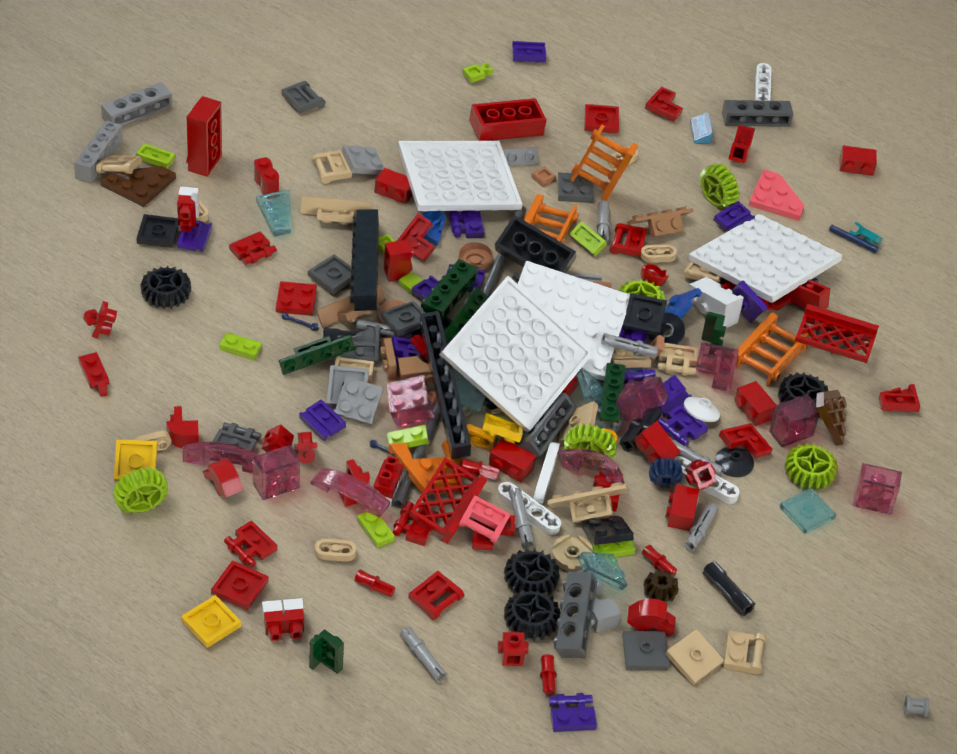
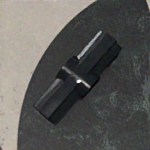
(637, 426)

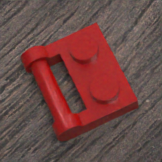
(634, 240)
(433, 589)

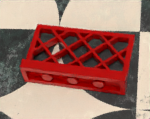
(839, 325)
(455, 517)

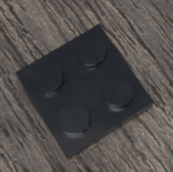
(157, 231)
(644, 314)
(608, 530)

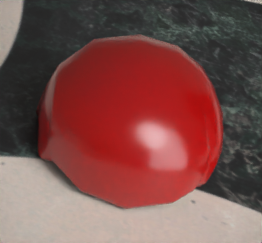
(654, 274)

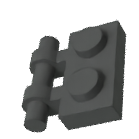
(238, 436)

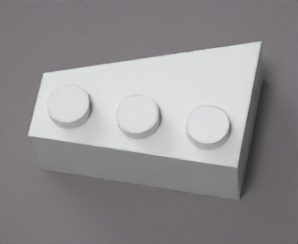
(717, 300)

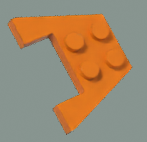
(423, 469)

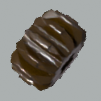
(661, 586)

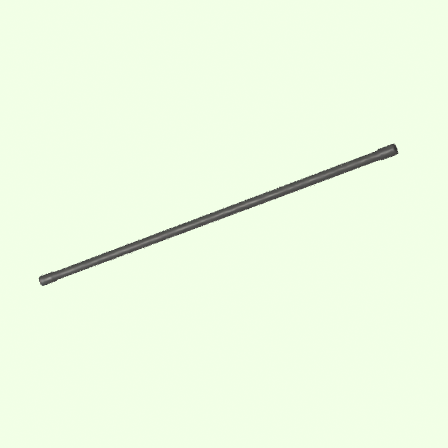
(403, 491)

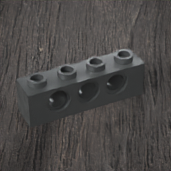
(757, 113)
(547, 426)
(576, 644)

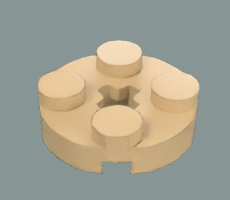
(561, 552)

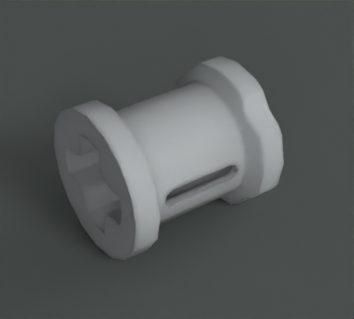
(908, 706)

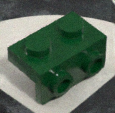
(714, 328)
(326, 650)

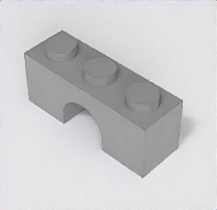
(605, 612)

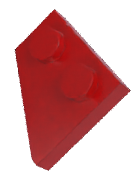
(900, 400)

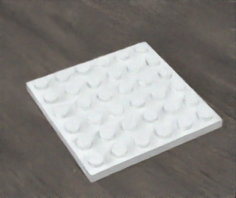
(459, 176)
(766, 257)
(581, 307)
(516, 354)

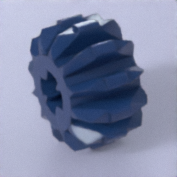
(665, 472)

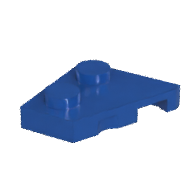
(438, 221)
(682, 303)

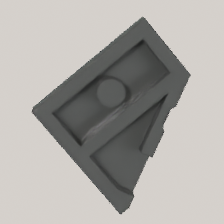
(365, 345)

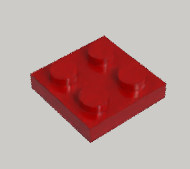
(601, 115)
(296, 298)
(239, 585)

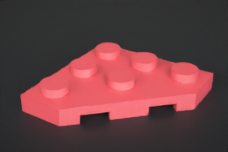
(776, 196)

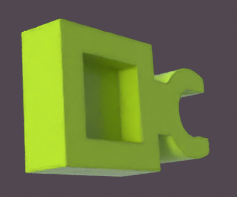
(476, 73)

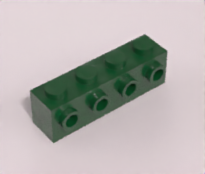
(450, 289)

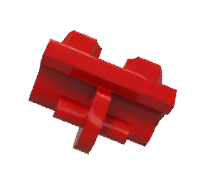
(99, 319)
(305, 446)

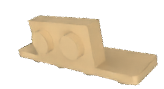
(333, 208)
(589, 504)

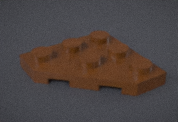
(140, 185)
(831, 409)

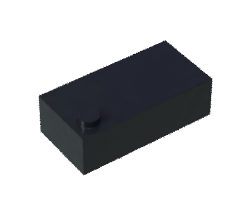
(527, 243)

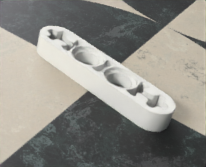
(765, 86)
(546, 472)
(726, 486)
(532, 506)

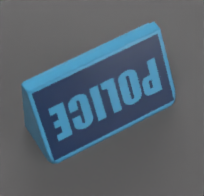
(701, 128)

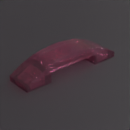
(215, 451)
(577, 458)
(352, 487)

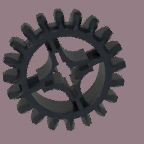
(165, 284)
(800, 385)
(531, 571)
(520, 608)

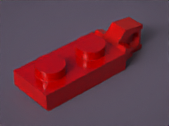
(94, 372)

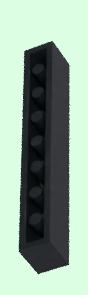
(365, 260)
(445, 386)

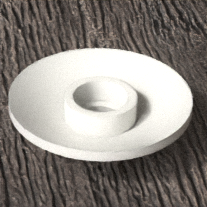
(701, 409)

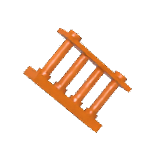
(620, 165)
(537, 207)
(759, 336)

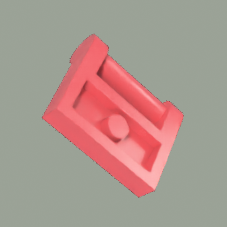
(487, 514)

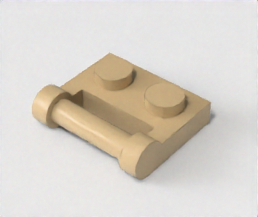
(118, 163)
(337, 165)
(737, 651)

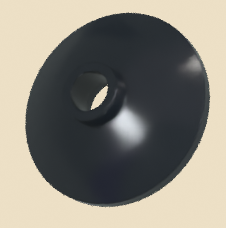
(673, 324)
(735, 460)

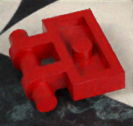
(252, 248)
(417, 531)
(255, 539)

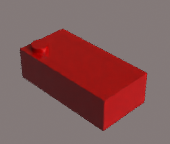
(507, 119)
(204, 136)

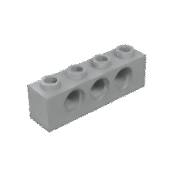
(137, 105)
(102, 144)

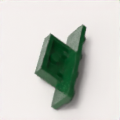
(468, 309)
(315, 353)
(612, 388)

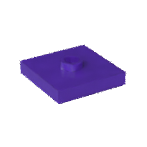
(752, 305)

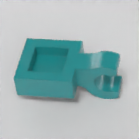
(870, 236)

